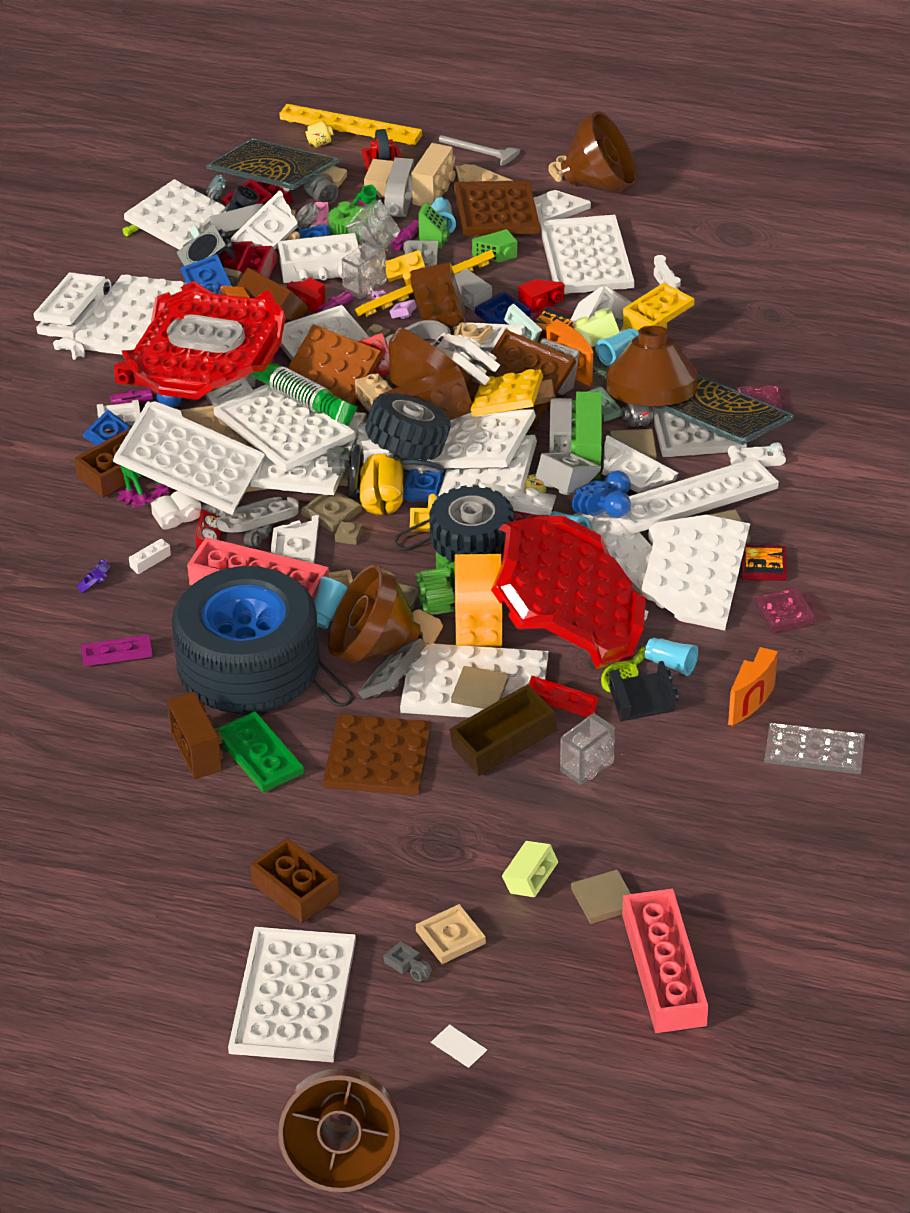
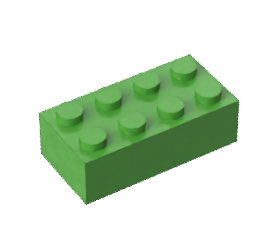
(587, 427)

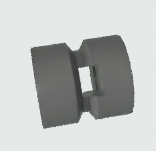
(321, 189)

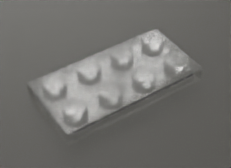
(814, 748)

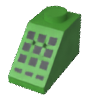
(432, 226)
(501, 243)

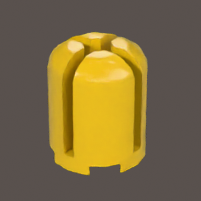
(379, 482)

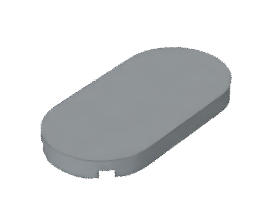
(206, 333)
(258, 514)

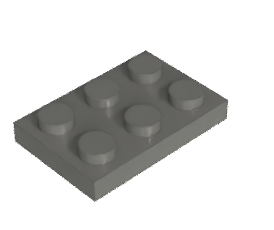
(392, 669)

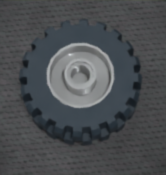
(407, 426)
(469, 521)

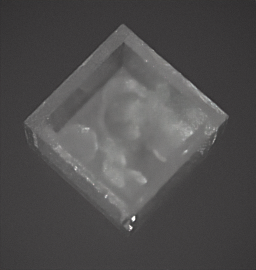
(374, 225)
(364, 269)
(587, 749)

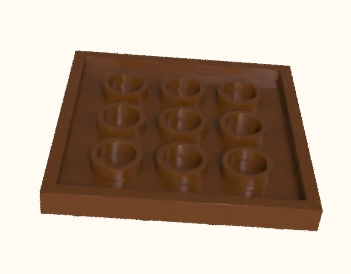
(496, 206)
(520, 354)
(377, 754)

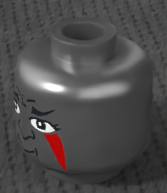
(637, 415)

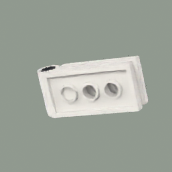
(71, 304)
(467, 355)

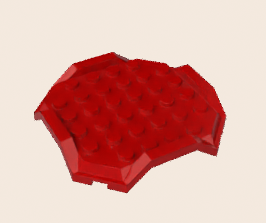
(195, 372)
(569, 584)

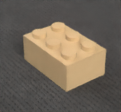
(432, 174)

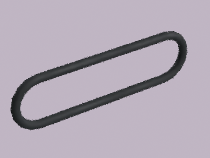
(407, 530)
(339, 683)

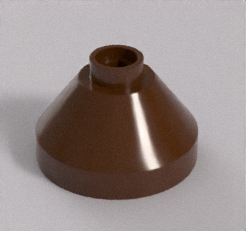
(599, 156)
(415, 358)
(652, 371)
(371, 618)
(337, 1152)

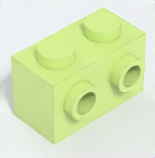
(597, 327)
(530, 868)

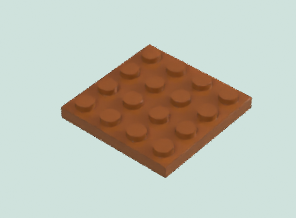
(334, 361)

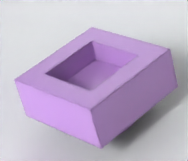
(403, 309)

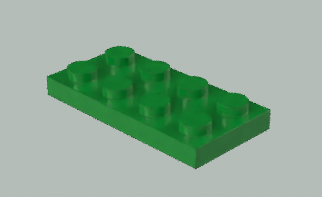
(259, 752)

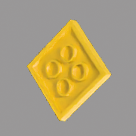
(507, 392)

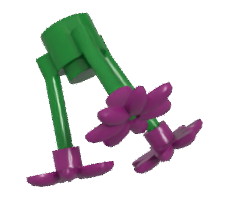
(136, 493)

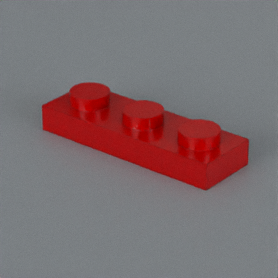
(564, 697)

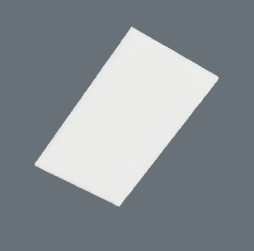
(459, 1046)

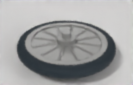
(421, 466)

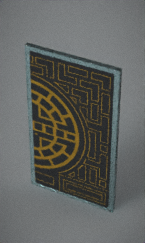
(273, 163)
(728, 412)

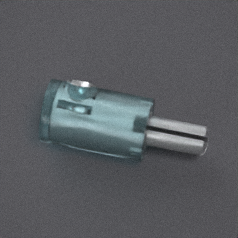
(216, 187)

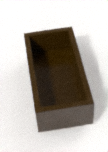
(503, 729)

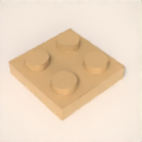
(450, 934)

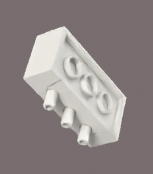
(314, 257)

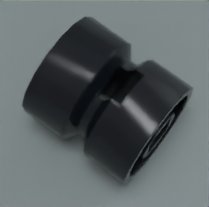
(242, 198)

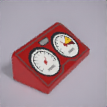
(207, 527)

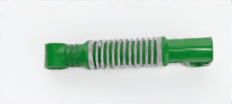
(302, 389)

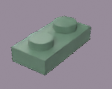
(610, 408)

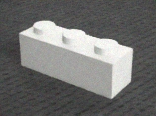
(149, 556)

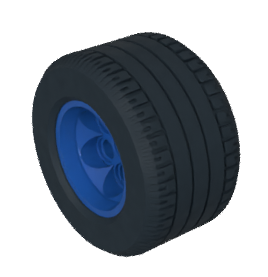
(246, 639)

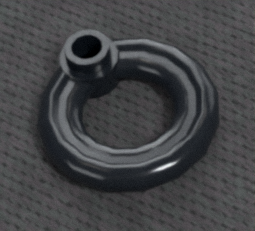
(354, 486)

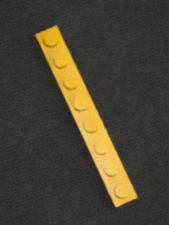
(350, 124)
(403, 293)

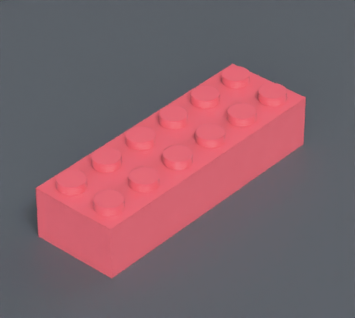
(219, 555)
(664, 961)

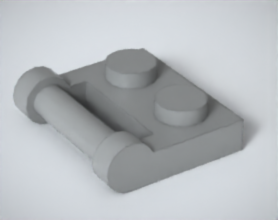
(428, 250)

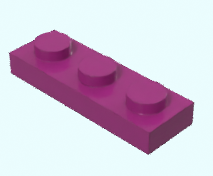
(116, 650)

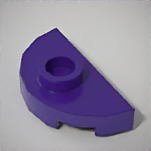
(97, 575)

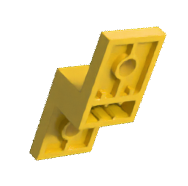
(656, 308)

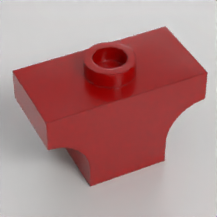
(310, 292)

